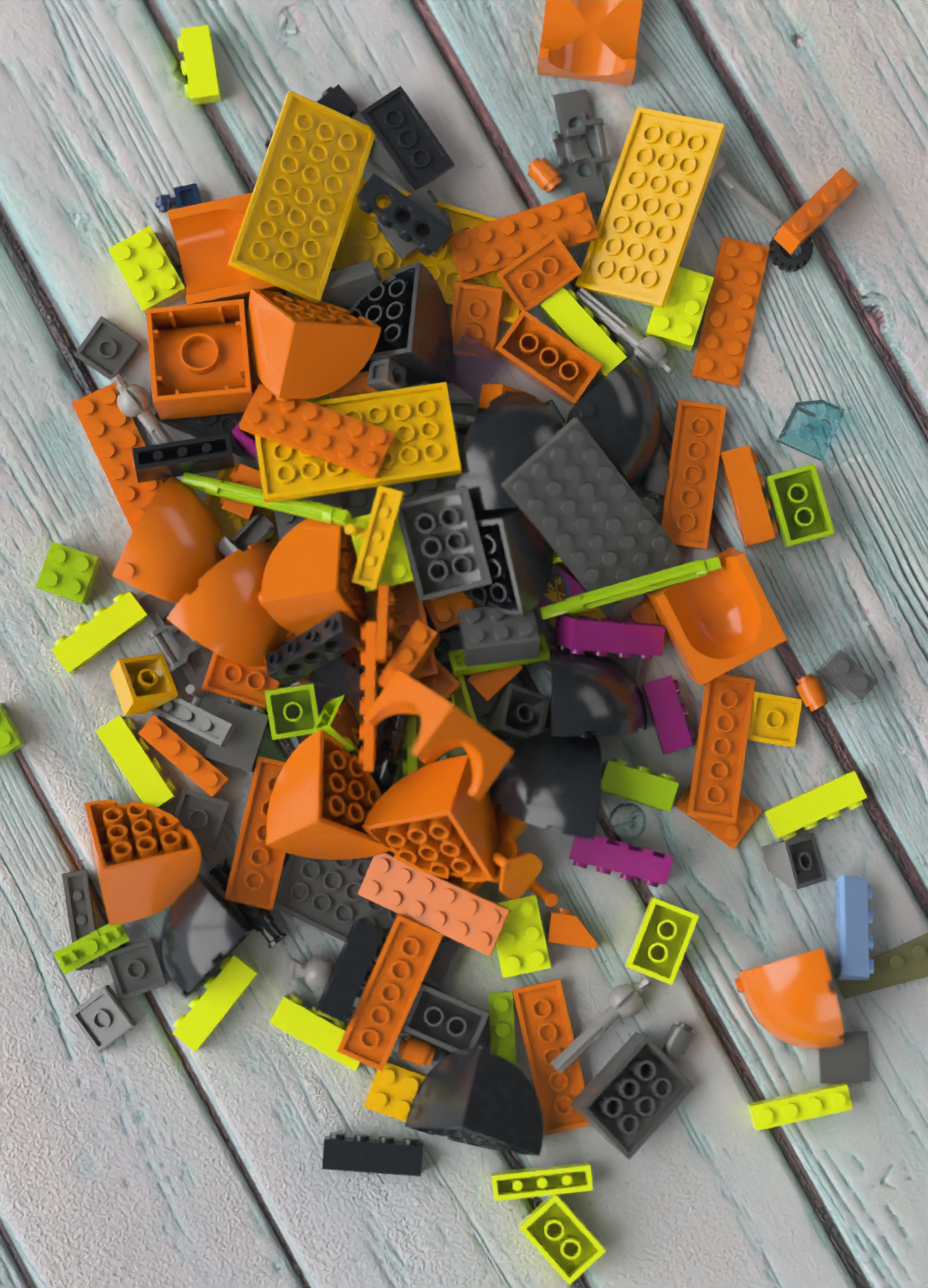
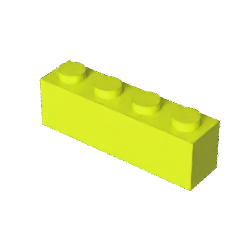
(581, 330)
(99, 633)
(136, 763)
(814, 805)
(215, 1003)
(311, 1028)
(800, 1106)
(542, 1181)

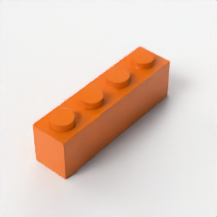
(816, 210)
(747, 496)
(184, 756)

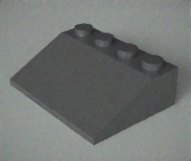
(443, 543)
(632, 1094)

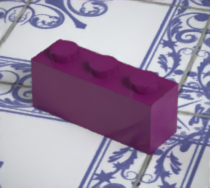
(668, 714)

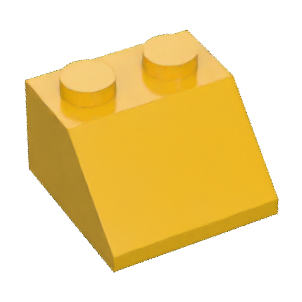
(143, 683)

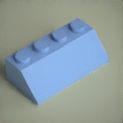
(852, 928)

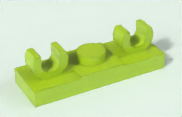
(91, 947)

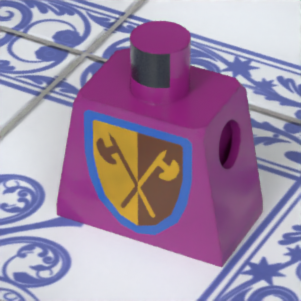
(559, 588)

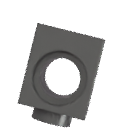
(386, 375)

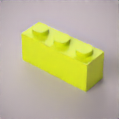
(199, 65)

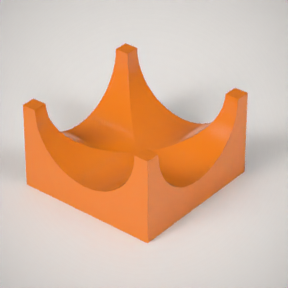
(590, 40)
(442, 729)

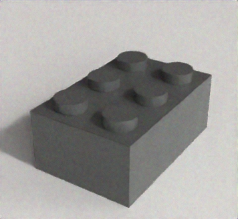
(497, 637)
(444, 1019)

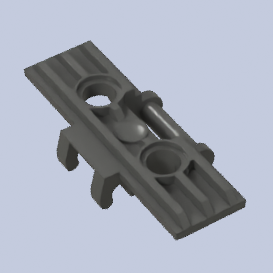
(573, 148)
(157, 611)

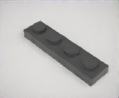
(80, 909)

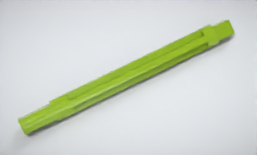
(255, 497)
(632, 587)

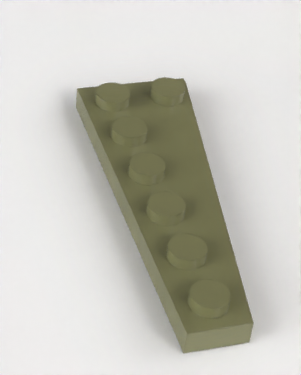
(892, 968)

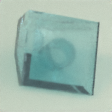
(811, 427)

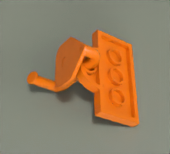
(514, 869)

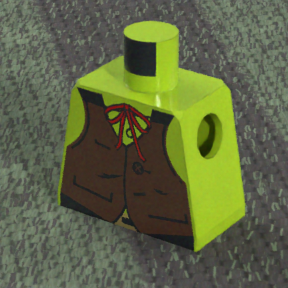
(341, 722)

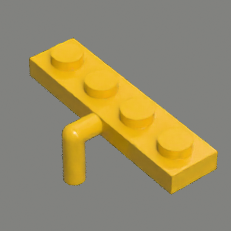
(376, 536)

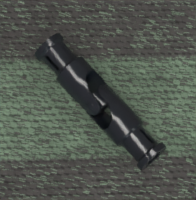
(388, 758)
(261, 923)

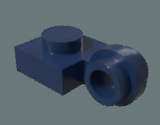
(184, 196)

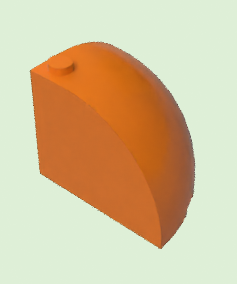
(305, 345)
(171, 544)
(312, 577)
(227, 610)
(323, 803)
(436, 822)
(140, 858)
(795, 1000)

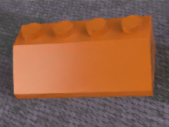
(548, 358)

